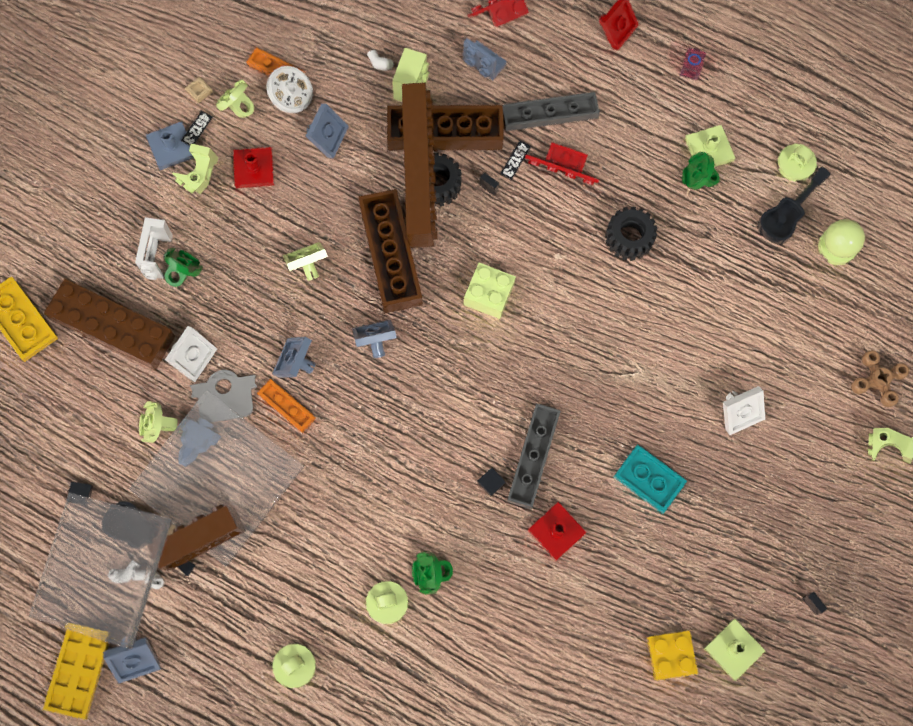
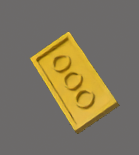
(22, 322)

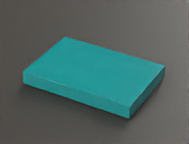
(650, 479)

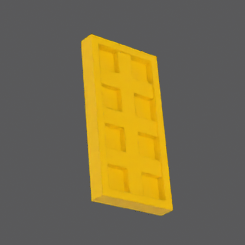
(76, 675)

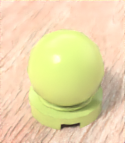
(841, 241)

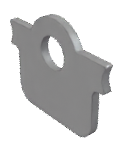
(239, 396)

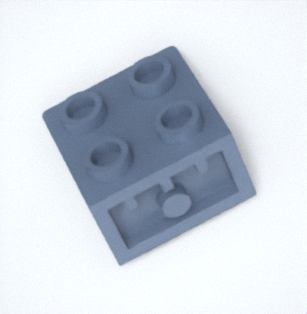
(482, 59)

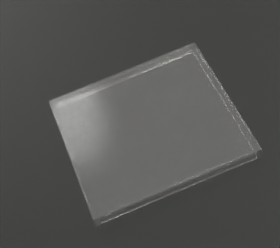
(214, 462)
(100, 569)

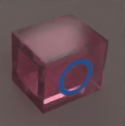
(692, 63)

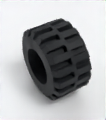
(452, 172)
(638, 220)

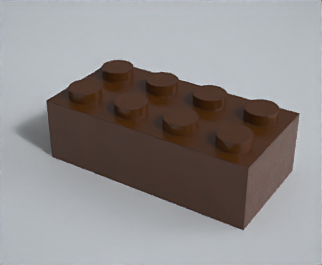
(200, 536)

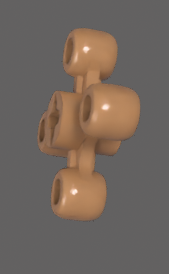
(883, 384)

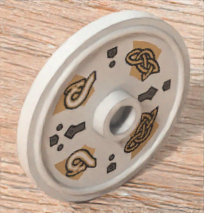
(289, 89)

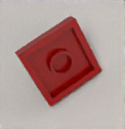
(619, 23)
(253, 167)
(557, 531)

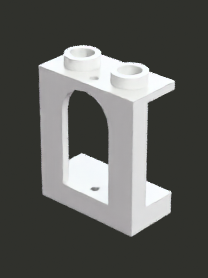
(158, 231)

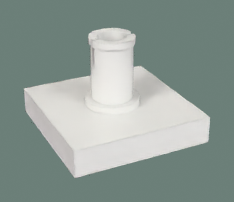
(191, 354)
(743, 409)

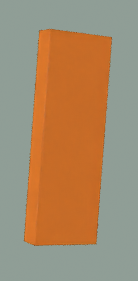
(266, 62)
(286, 406)

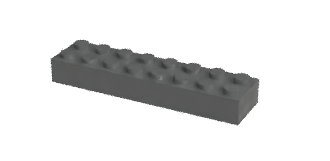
(550, 111)
(533, 456)

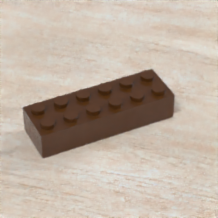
(454, 127)
(390, 251)
(109, 324)

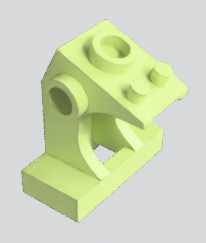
(205, 161)
(894, 439)

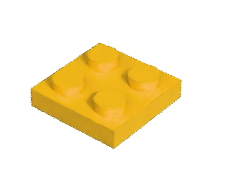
(672, 655)

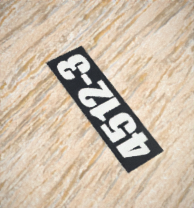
(197, 128)
(515, 160)

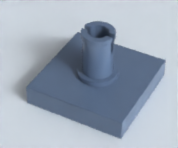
(327, 131)
(168, 147)
(374, 335)
(293, 358)
(133, 662)

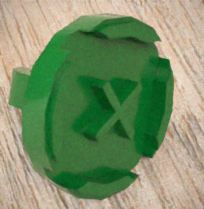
(700, 171)
(182, 263)
(428, 572)

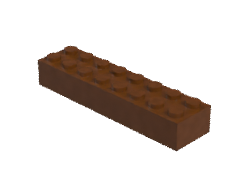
(419, 165)

